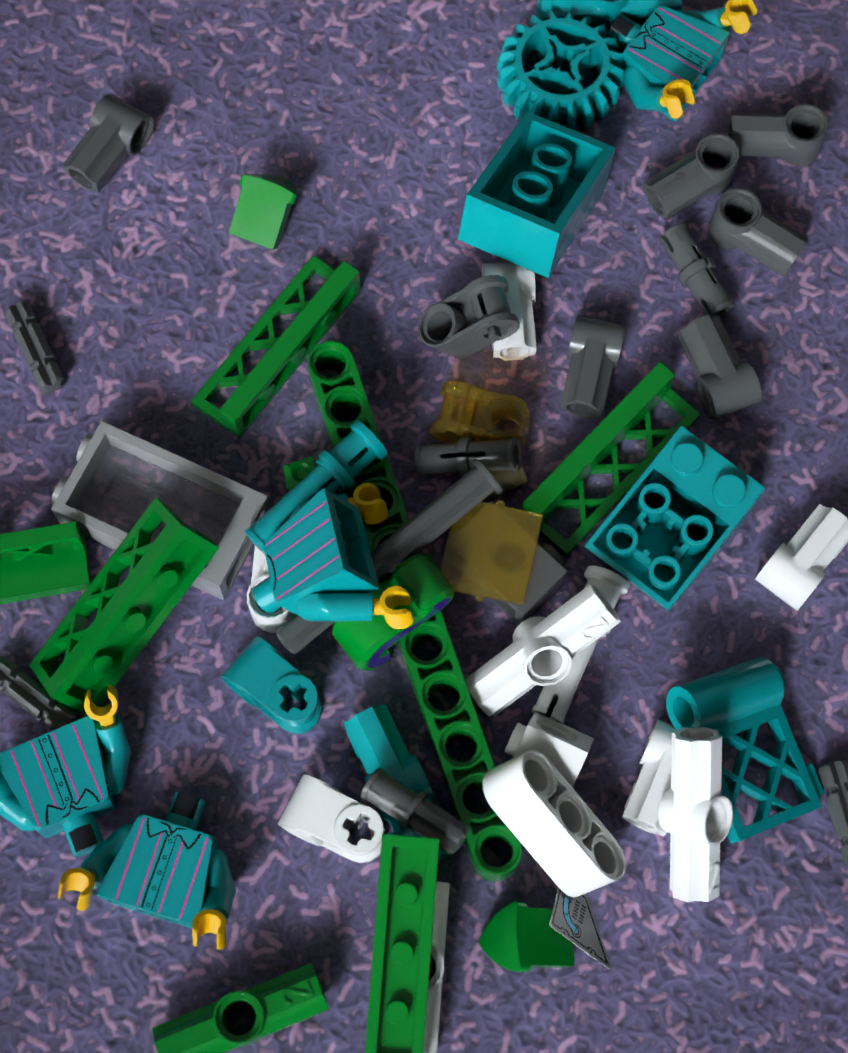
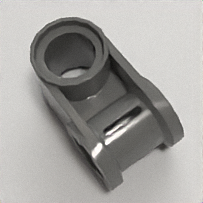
(469, 318)

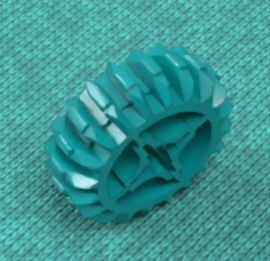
(566, 54)

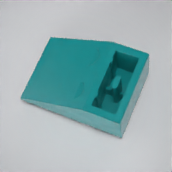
(675, 518)

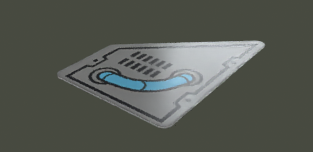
(577, 923)

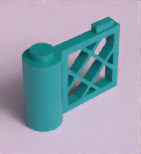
(741, 701)

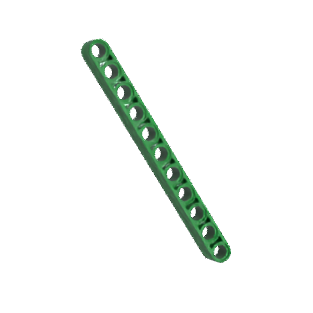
(425, 677)

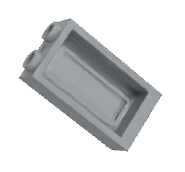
(123, 475)

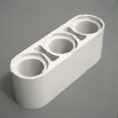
(554, 823)

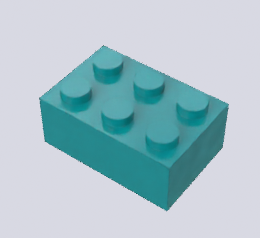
(536, 194)

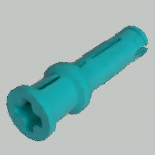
(334, 471)

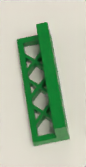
(284, 352)
(597, 446)
(43, 562)
(125, 613)
(402, 944)

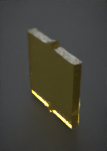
(492, 552)

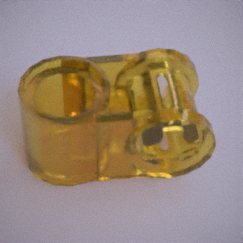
(478, 414)

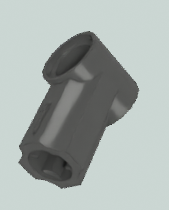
(774, 133)
(113, 134)
(692, 178)
(759, 235)
(592, 356)
(722, 379)

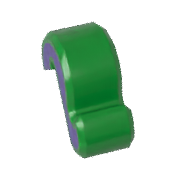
(369, 640)

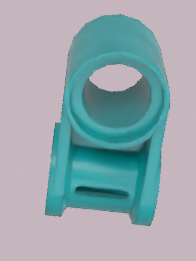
(268, 681)

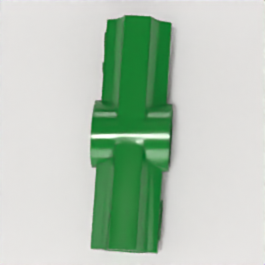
(276, 1004)

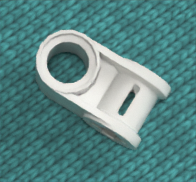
(325, 815)

